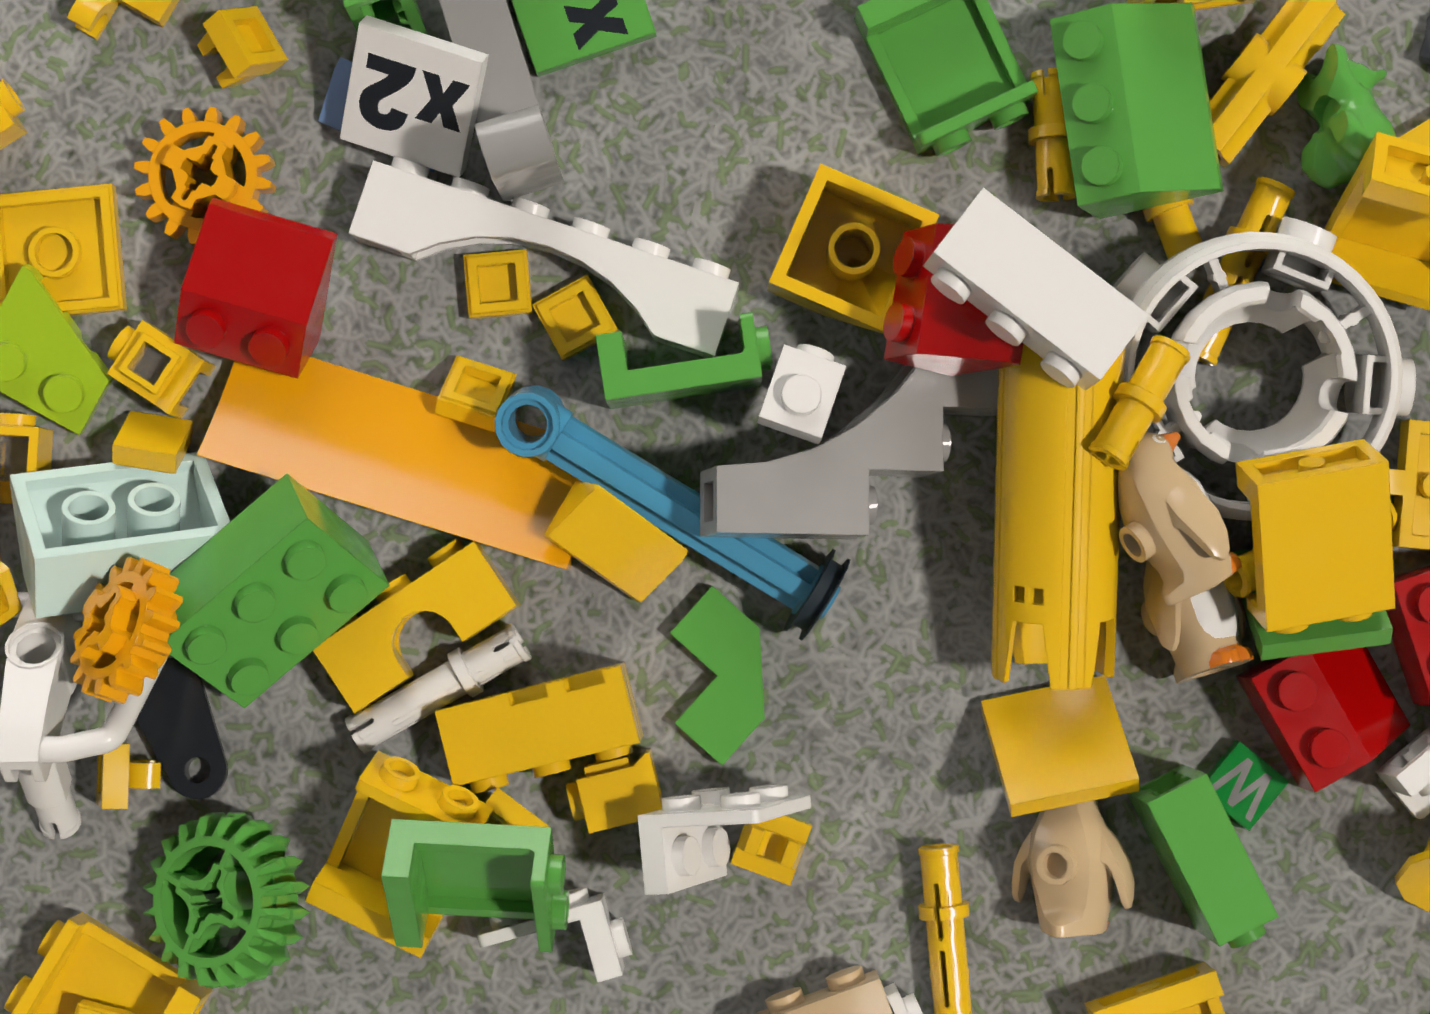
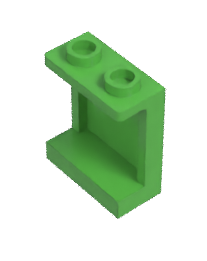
(944, 68)
(686, 378)
(473, 873)

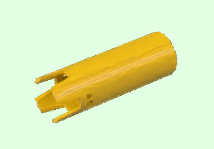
(1054, 527)

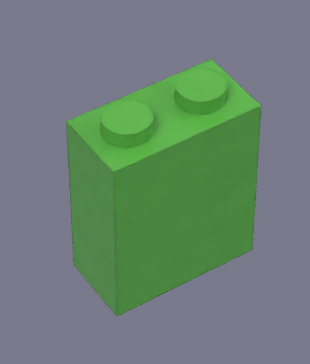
(1204, 857)

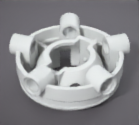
(1303, 259)

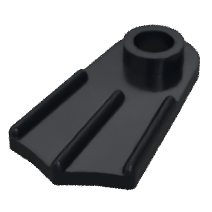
(183, 728)

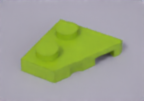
(46, 358)

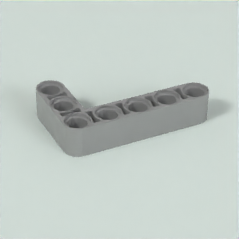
(508, 113)

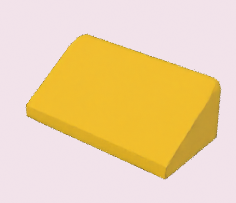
(614, 540)

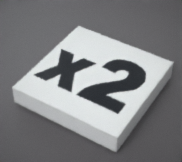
(413, 96)

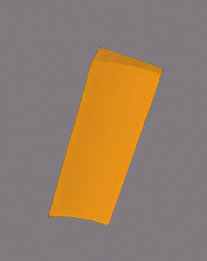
(388, 454)

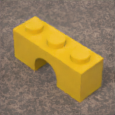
(366, 650)

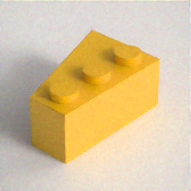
(540, 728)

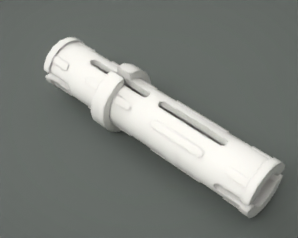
(439, 687)

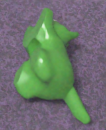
(1346, 116)

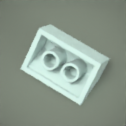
(97, 515)

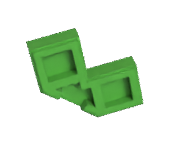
(734, 699)

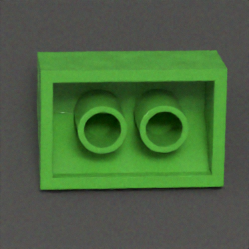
(1135, 106)

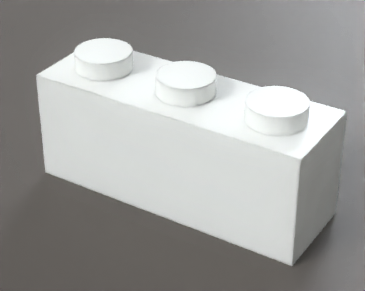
(1034, 292)

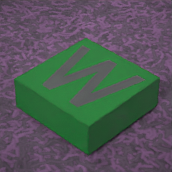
(1245, 784)

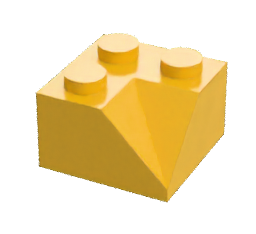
(845, 249)

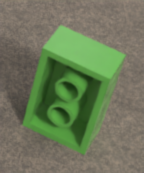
(270, 590)

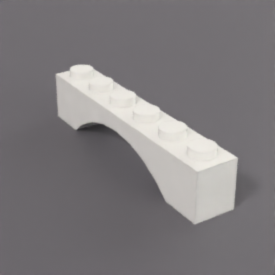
(423, 217)

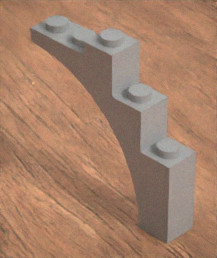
(827, 485)

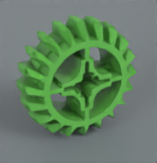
(246, 890)

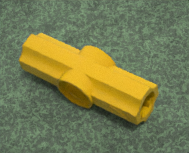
(1269, 71)

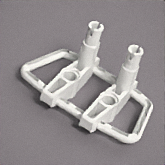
(33, 712)

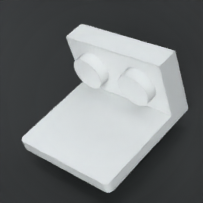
(687, 838)

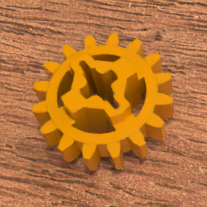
(215, 154)
(126, 630)

